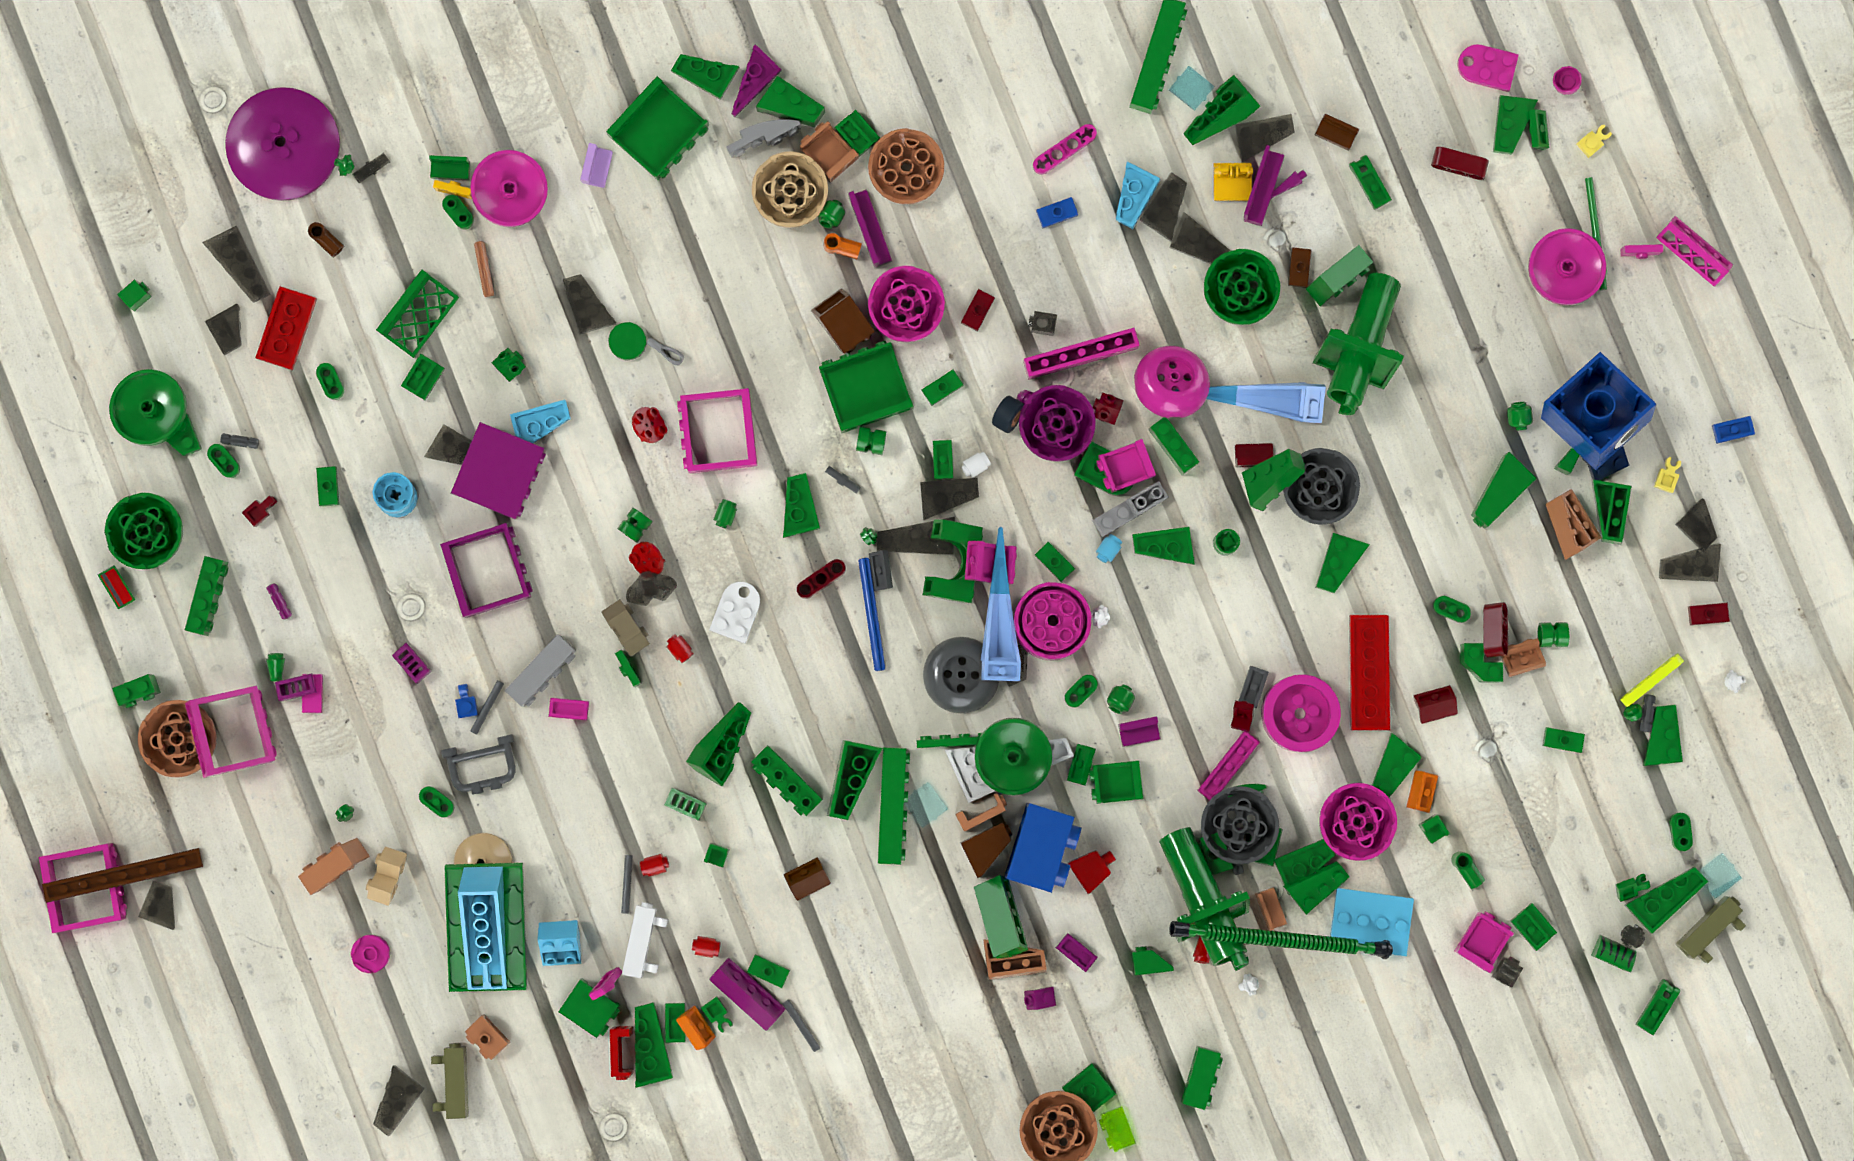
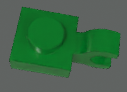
(1629, 888)

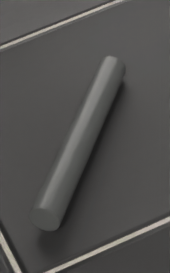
(486, 708)
(627, 884)
(801, 1025)

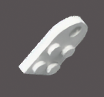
(736, 614)

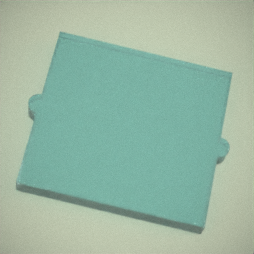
(1191, 88)
(925, 805)
(1720, 875)

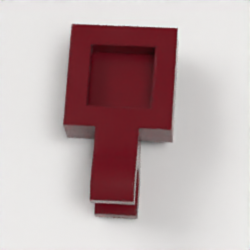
(258, 511)

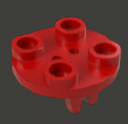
(655, 426)
(647, 558)

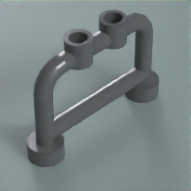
(493, 783)

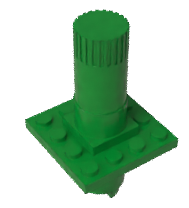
(1359, 354)
(1204, 897)

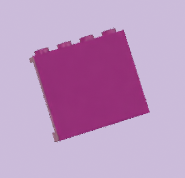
(498, 471)

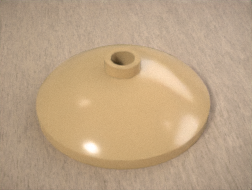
(484, 847)

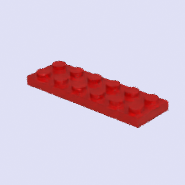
(1369, 672)

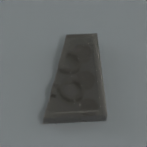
(946, 494)

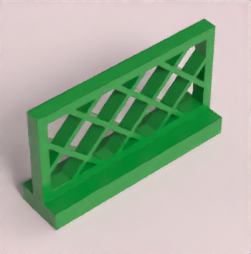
(402, 305)

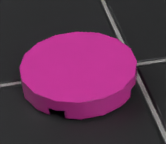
(370, 953)

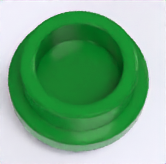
(869, 536)
(1633, 712)
(344, 813)

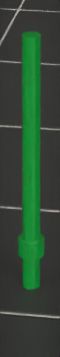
(1594, 219)

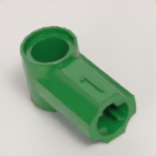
(1468, 870)

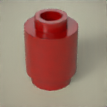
(679, 648)
(654, 865)
(706, 947)

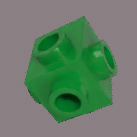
(509, 364)

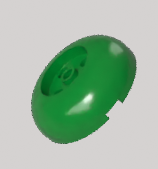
(1252, 267)
(126, 518)

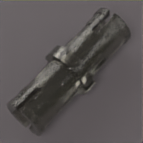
(371, 168)

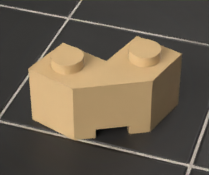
(384, 883)

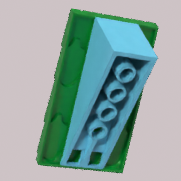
(485, 927)

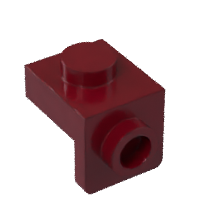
(1242, 715)

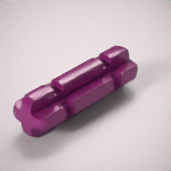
(279, 601)

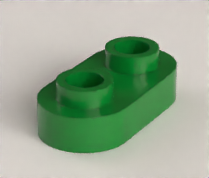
(457, 211)
(329, 382)
(224, 461)
(1451, 609)
(1081, 691)
(436, 802)
(1679, 832)

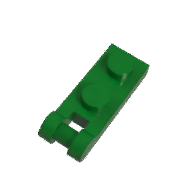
(1370, 182)
(1657, 1007)

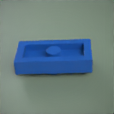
(1057, 212)
(1733, 429)

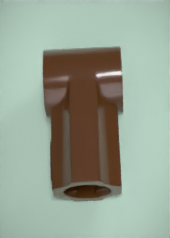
(326, 239)

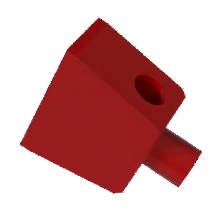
(1092, 869)

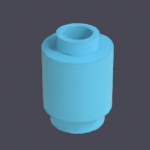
(1108, 548)

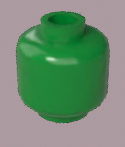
(831, 214)
(1519, 415)
(1120, 699)

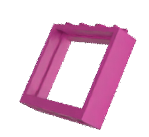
(749, 430)
(201, 740)
(54, 907)

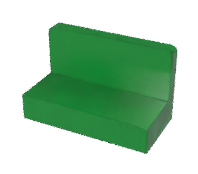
(449, 167)

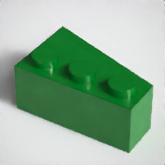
(1611, 509)

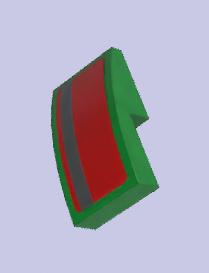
(116, 587)

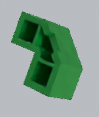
(1473, 660)

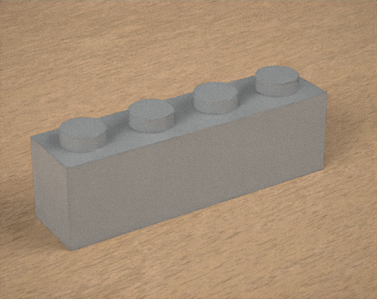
(540, 671)

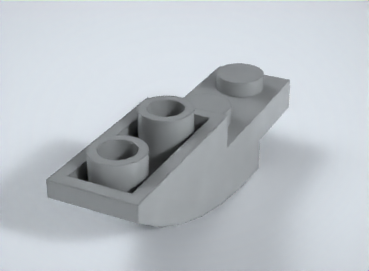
(770, 131)
(1130, 509)

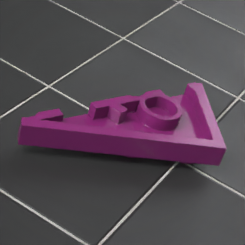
(758, 75)

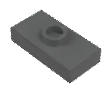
(880, 570)
(1253, 685)

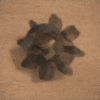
(1632, 936)

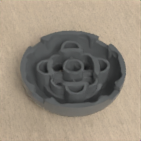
(1340, 474)
(944, 690)
(1244, 803)

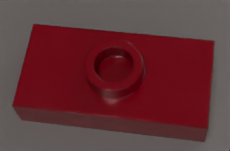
(977, 310)
(1708, 614)

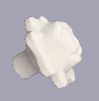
(1100, 616)
(1733, 681)
(1249, 984)

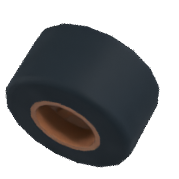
(1007, 414)

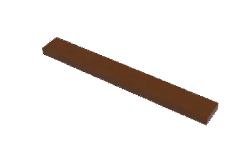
(122, 875)

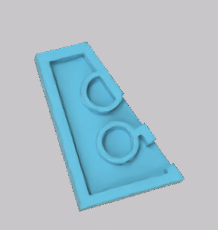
(1135, 194)
(539, 421)

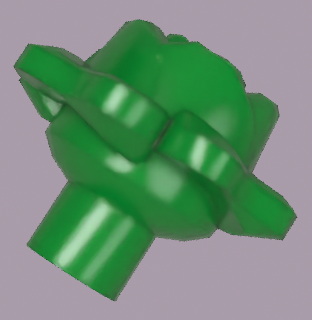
(344, 165)

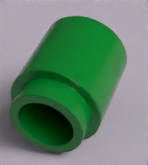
(725, 513)

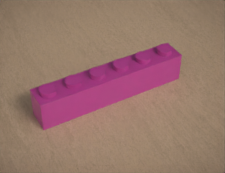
(1081, 353)

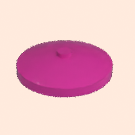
(508, 188)
(1567, 266)

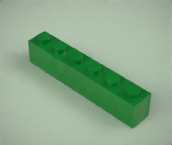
(1157, 56)
(892, 806)

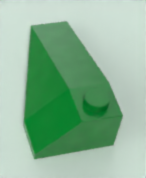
(1227, 109)
(716, 751)

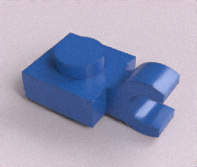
(466, 705)

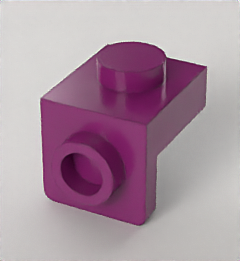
(1039, 998)

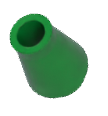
(275, 666)

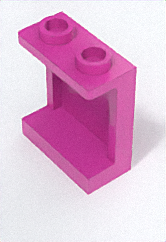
(1126, 466)
(981, 561)
(1484, 941)

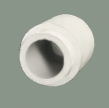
(975, 464)

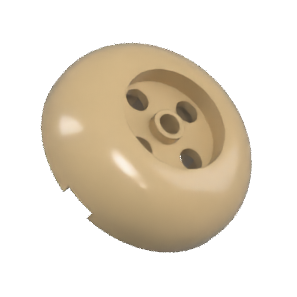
(790, 167)

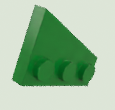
(705, 74)
(1511, 122)
(1339, 561)
(1664, 739)
(1303, 861)
(1315, 888)

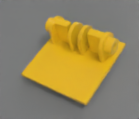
(1232, 181)

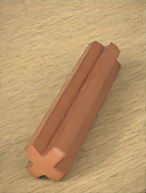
(484, 270)

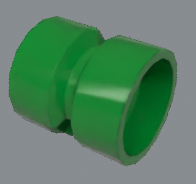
(871, 441)
(627, 526)
(1226, 542)
(1553, 634)

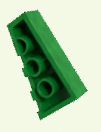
(851, 775)

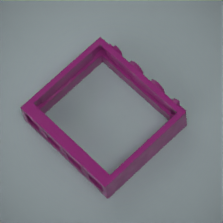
(456, 578)

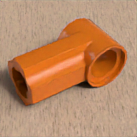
(845, 246)

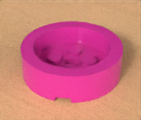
(1050, 641)
(1320, 709)

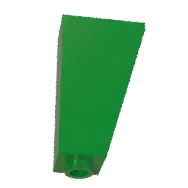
(1504, 487)

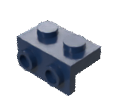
(1613, 464)

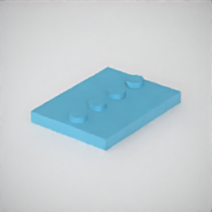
(1372, 918)

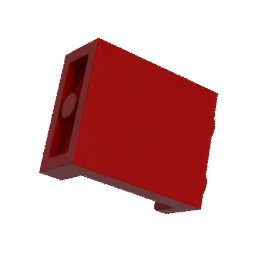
(616, 1035)

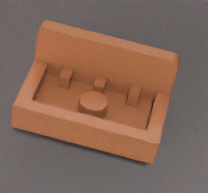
(1523, 657)

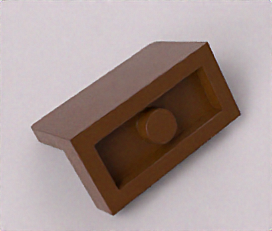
(1336, 132)
(807, 879)

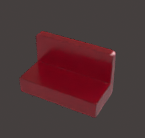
(1252, 454)
(1436, 704)

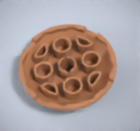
(901, 148)

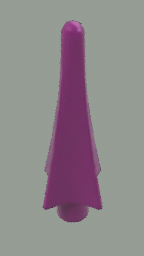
(1292, 181)

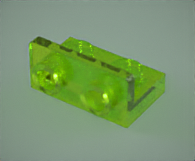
(1117, 1128)

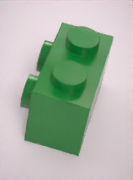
(136, 690)

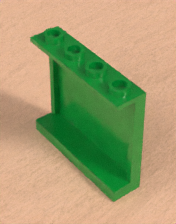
(657, 129)
(865, 386)

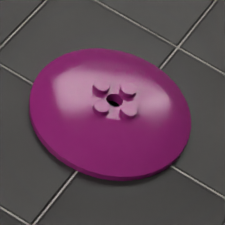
(302, 161)

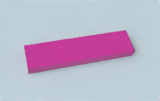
(1228, 765)

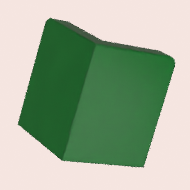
(1433, 828)
(716, 855)

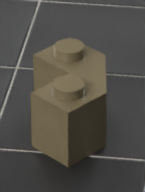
(624, 626)

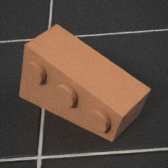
(1571, 524)
(332, 865)
(1025, 963)

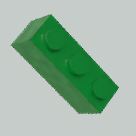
(1173, 445)
(1201, 1078)

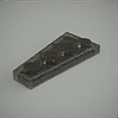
(913, 540)

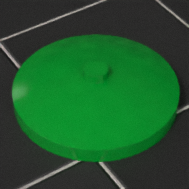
(147, 407)
(1013, 756)

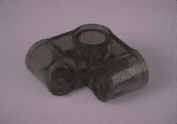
(650, 586)

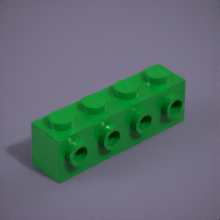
(206, 596)
(786, 780)

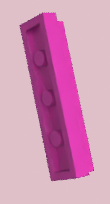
(1698, 245)

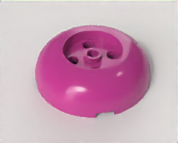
(896, 284)
(1160, 395)
(1378, 812)

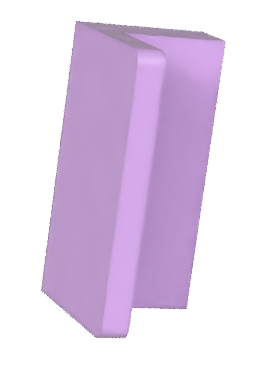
(596, 166)

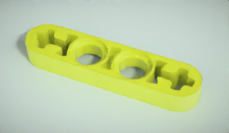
(1651, 680)

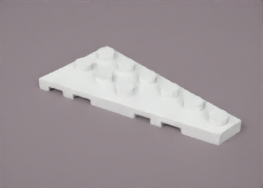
(971, 783)

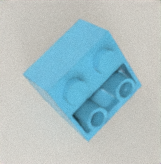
(559, 943)

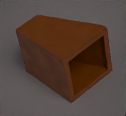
(843, 321)
(986, 847)

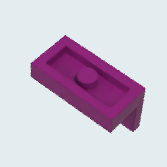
(1139, 731)

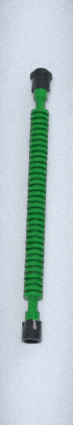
(1281, 939)

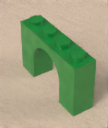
(956, 588)

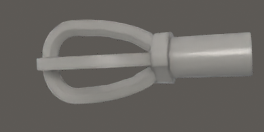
(660, 348)

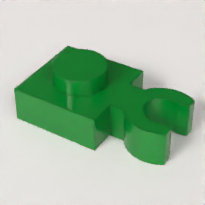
(715, 1012)

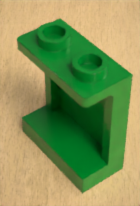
(1116, 782)
(589, 1013)

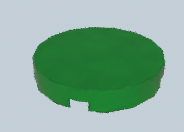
(627, 341)

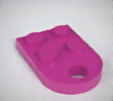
(1489, 68)

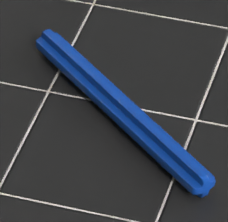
(871, 613)

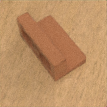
(1271, 908)

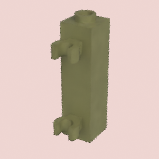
(1709, 927)
(455, 1081)

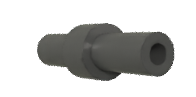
(842, 479)

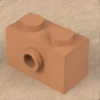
(486, 1037)

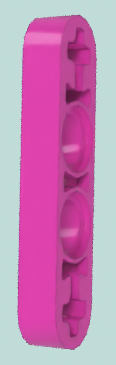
(1066, 151)

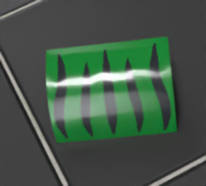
(1614, 953)

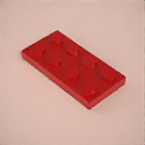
(286, 328)

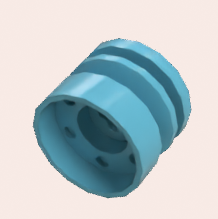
(385, 490)

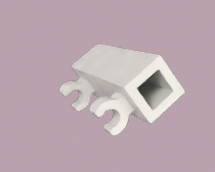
(639, 941)

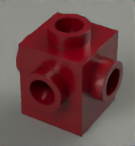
(1107, 408)

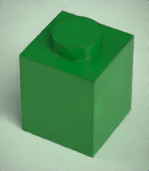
(135, 294)

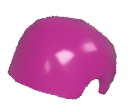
(1567, 80)

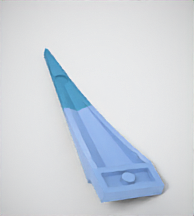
(1290, 400)
(1000, 647)

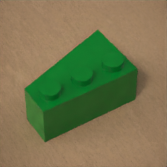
(790, 103)
(1339, 275)
(1271, 476)

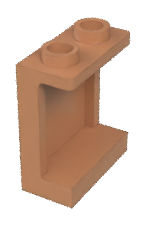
(828, 151)
(966, 825)

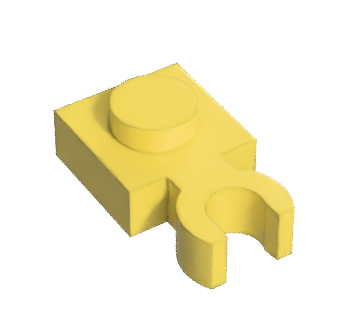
(1592, 142)
(1667, 479)

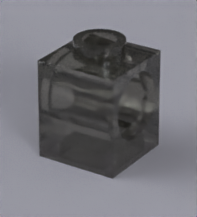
(1051, 321)
(1507, 971)

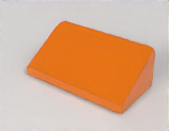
(1422, 791)
(696, 1028)

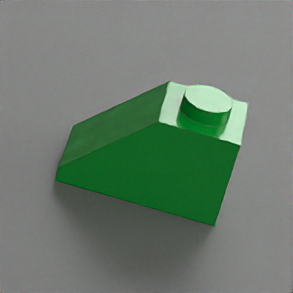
(1148, 962)

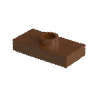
(1299, 267)

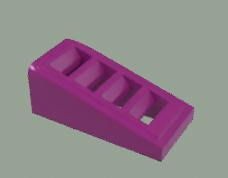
(422, 674)
(281, 692)

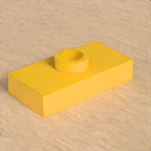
(452, 188)

